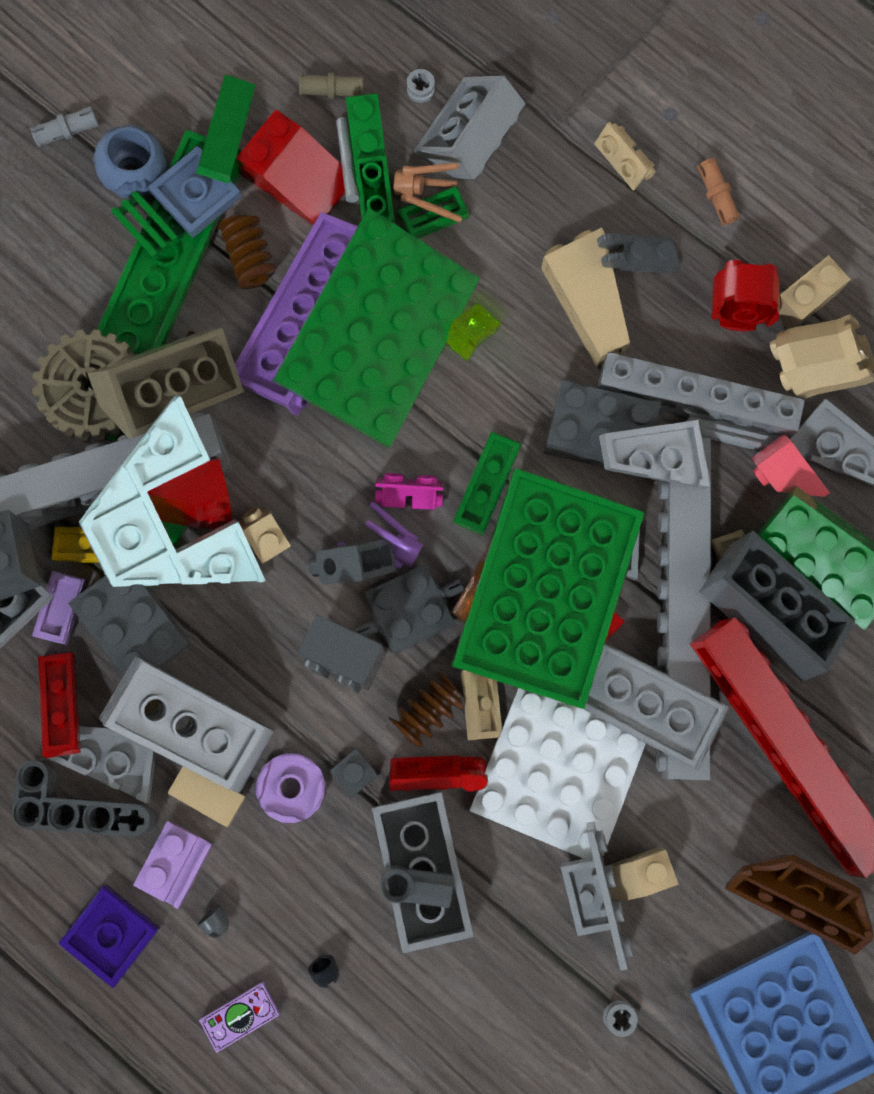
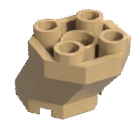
(823, 357)

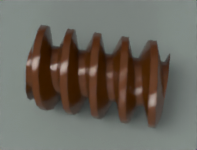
(245, 250)
(428, 710)

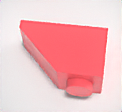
(785, 468)

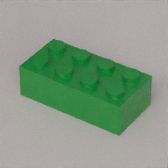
(825, 552)

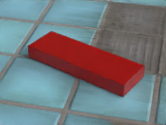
(59, 705)

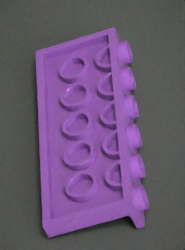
(290, 309)

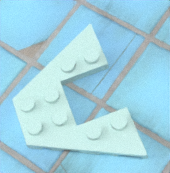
(129, 532)

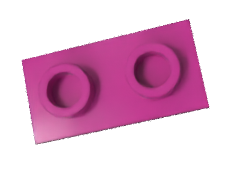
(421, 489)

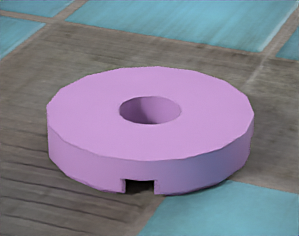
(270, 783)

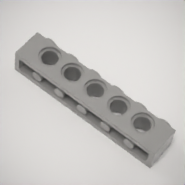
(701, 395)

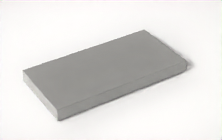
(654, 707)

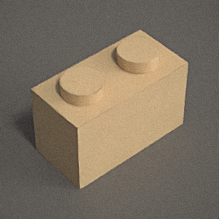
(811, 292)

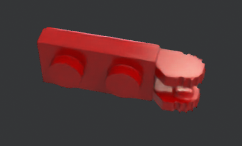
(438, 773)

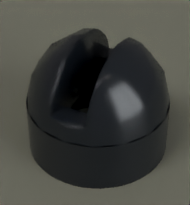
(324, 971)

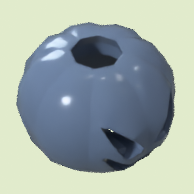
(129, 146)

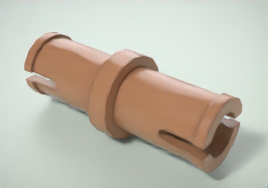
(718, 191)

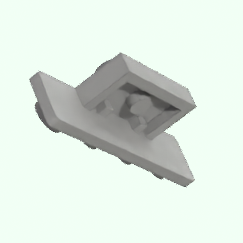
(591, 898)

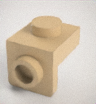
(263, 533)

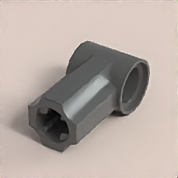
(421, 887)

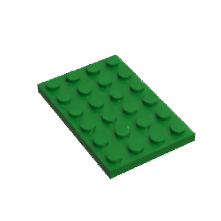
(376, 328)
(548, 589)

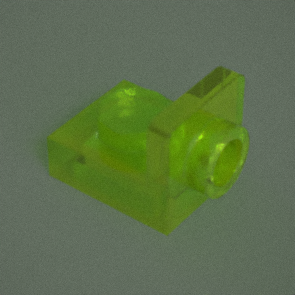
(471, 330)

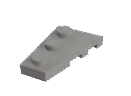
(836, 443)

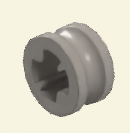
(417, 76)
(609, 1020)

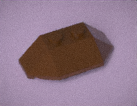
(807, 899)

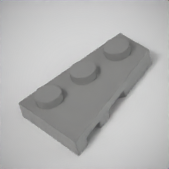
(659, 453)
(113, 761)

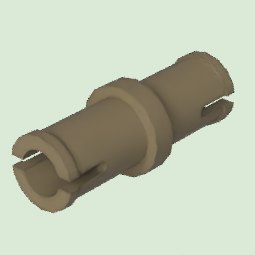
(330, 85)

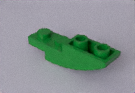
(369, 155)

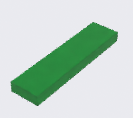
(226, 129)

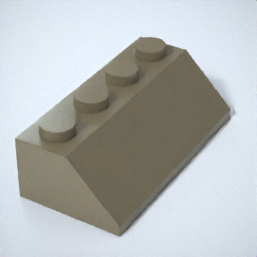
(143, 385)

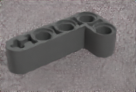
(84, 809)

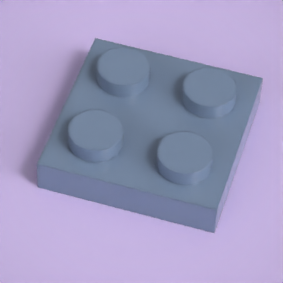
(192, 197)

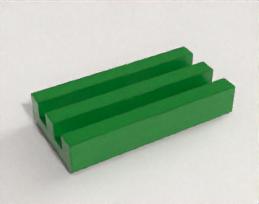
(128, 206)
(438, 224)

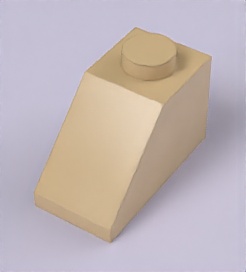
(643, 875)

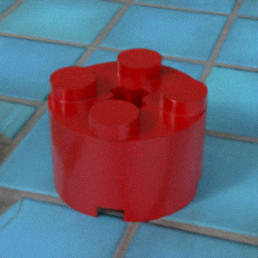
(746, 296)

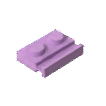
(173, 864)

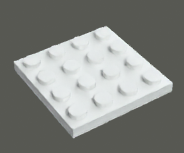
(557, 773)

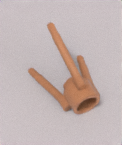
(410, 182)

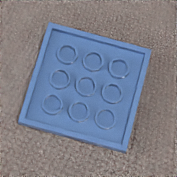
(786, 1023)

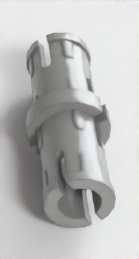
(64, 126)

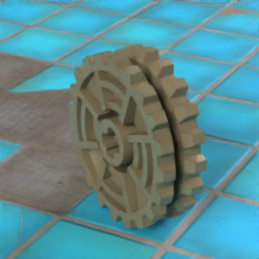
(64, 383)

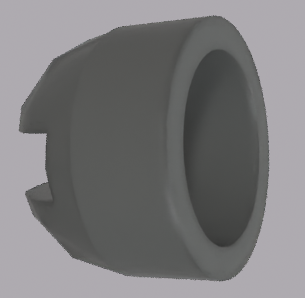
(214, 922)

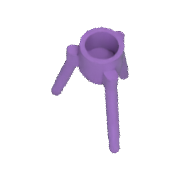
(404, 547)

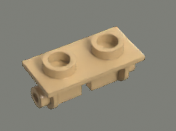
(619, 151)

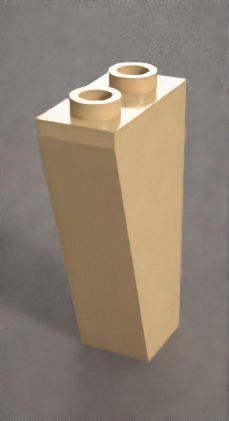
(588, 294)

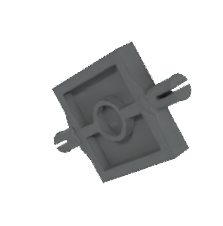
(410, 609)

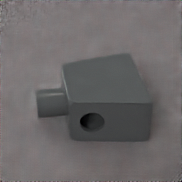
(345, 562)

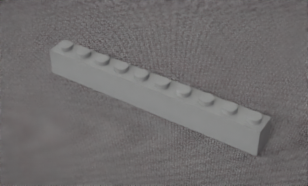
(685, 610)

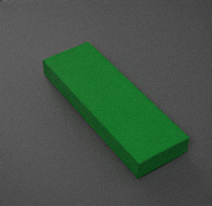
(487, 483)

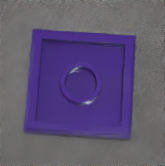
(109, 936)

